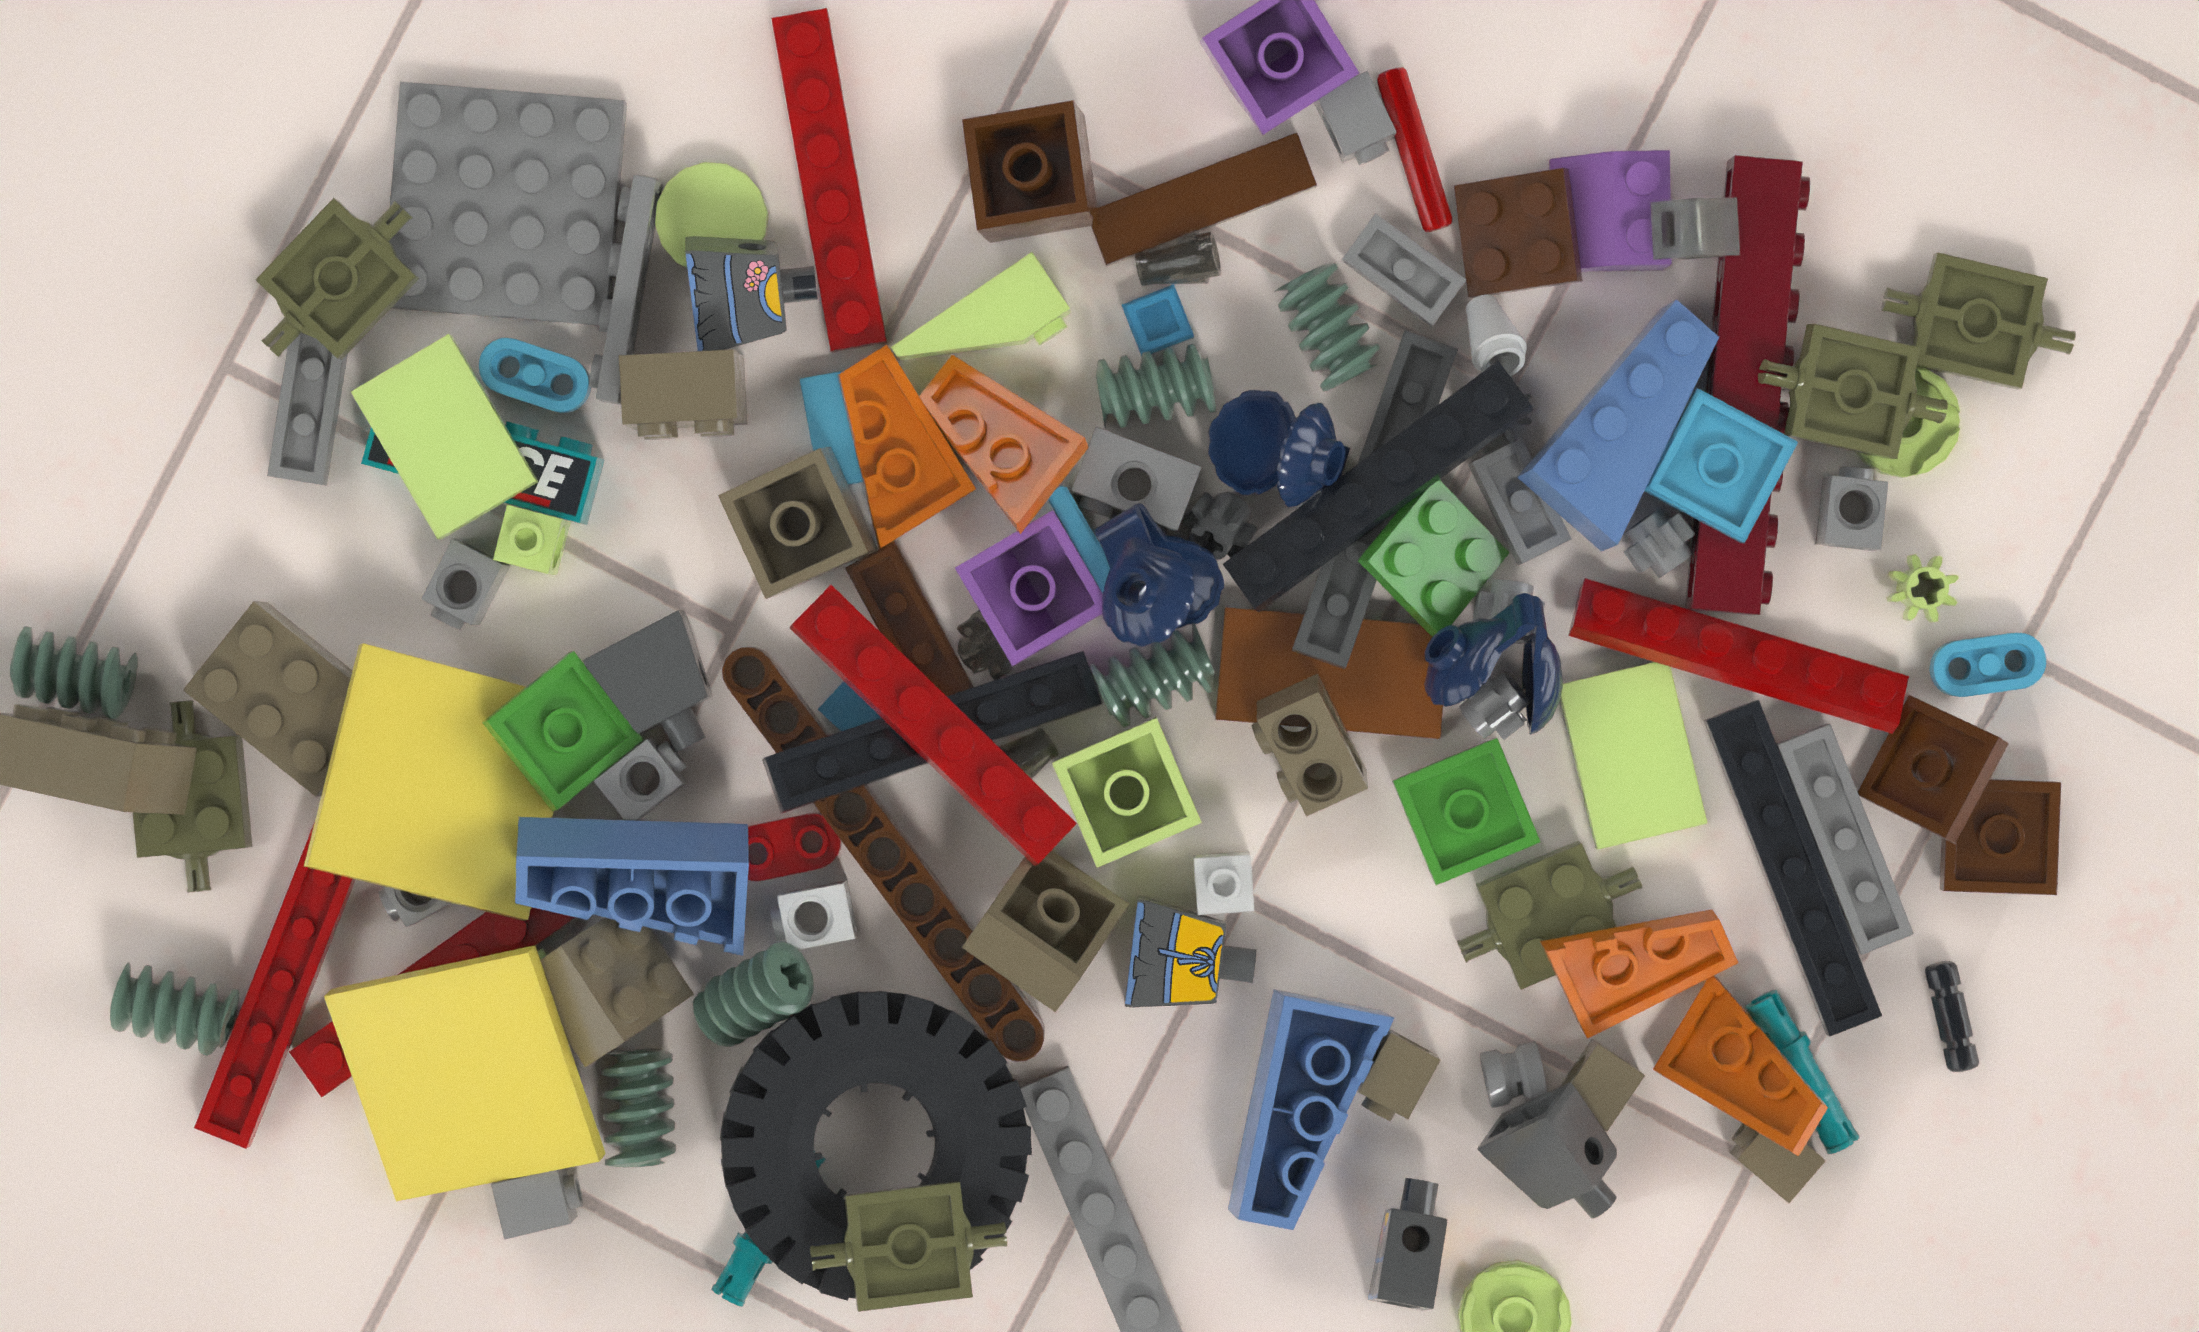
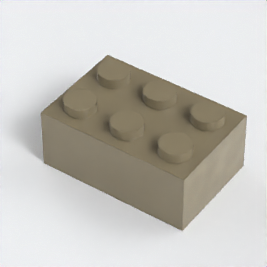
(276, 692)
(94, 760)

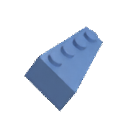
(1616, 435)
(640, 874)
(1299, 1101)

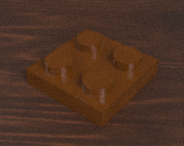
(1518, 233)
(1932, 769)
(2007, 841)

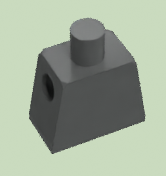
(656, 679)
(1554, 1151)

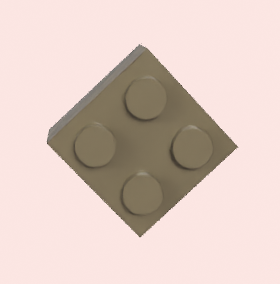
(683, 392)
(797, 522)
(1046, 927)
(611, 986)

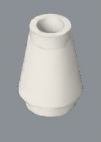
(1493, 336)

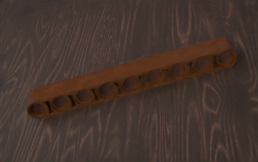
(890, 881)

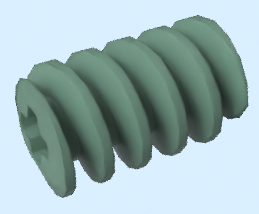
(1327, 326)
(1155, 386)
(72, 676)
(1155, 676)
(754, 995)
(172, 1010)
(639, 1107)

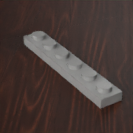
(1097, 1205)

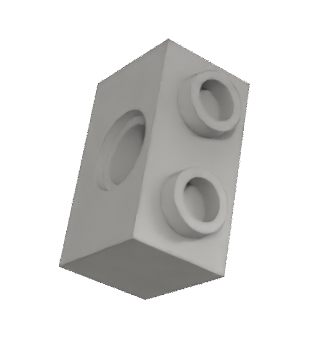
(1112, 456)

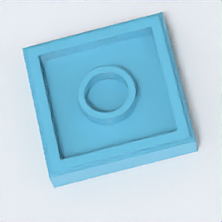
(1720, 465)

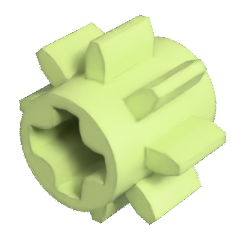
(1909, 579)

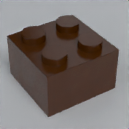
(1030, 171)

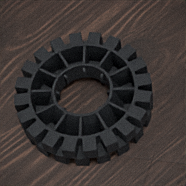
(847, 1045)

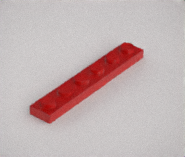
(829, 180)
(1738, 656)
(933, 725)
(489, 934)
(274, 1004)

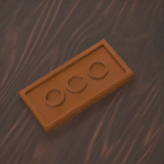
(1374, 694)

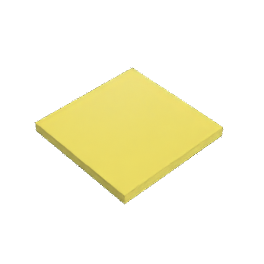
(422, 786)
(465, 1074)

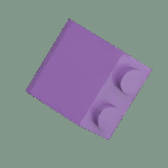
(1278, 59)
(1614, 207)
(1032, 588)

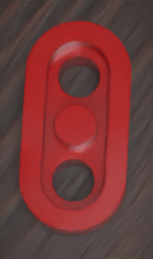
(785, 846)

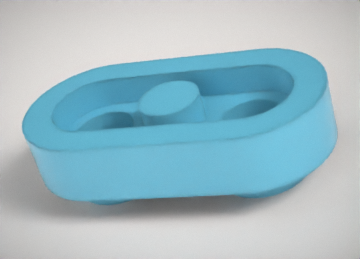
(536, 375)
(1986, 664)

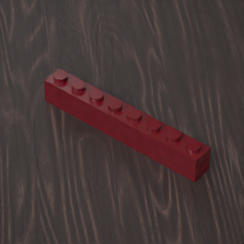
(1751, 320)

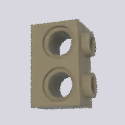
(1320, 742)

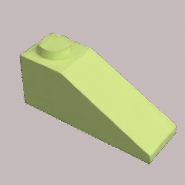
(1000, 313)

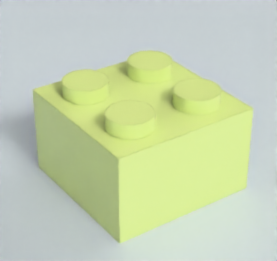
(1126, 792)

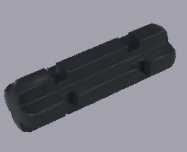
(1952, 1016)

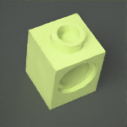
(531, 540)

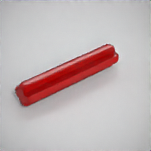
(1414, 149)

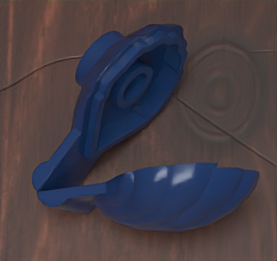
(1264, 445)
(1154, 579)
(1466, 655)

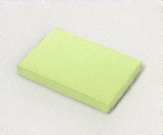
(444, 436)
(1632, 754)

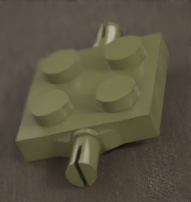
(337, 279)
(1978, 320)
(1852, 391)
(215, 807)
(1543, 902)
(908, 1246)

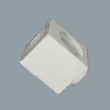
(1223, 883)
(839, 908)

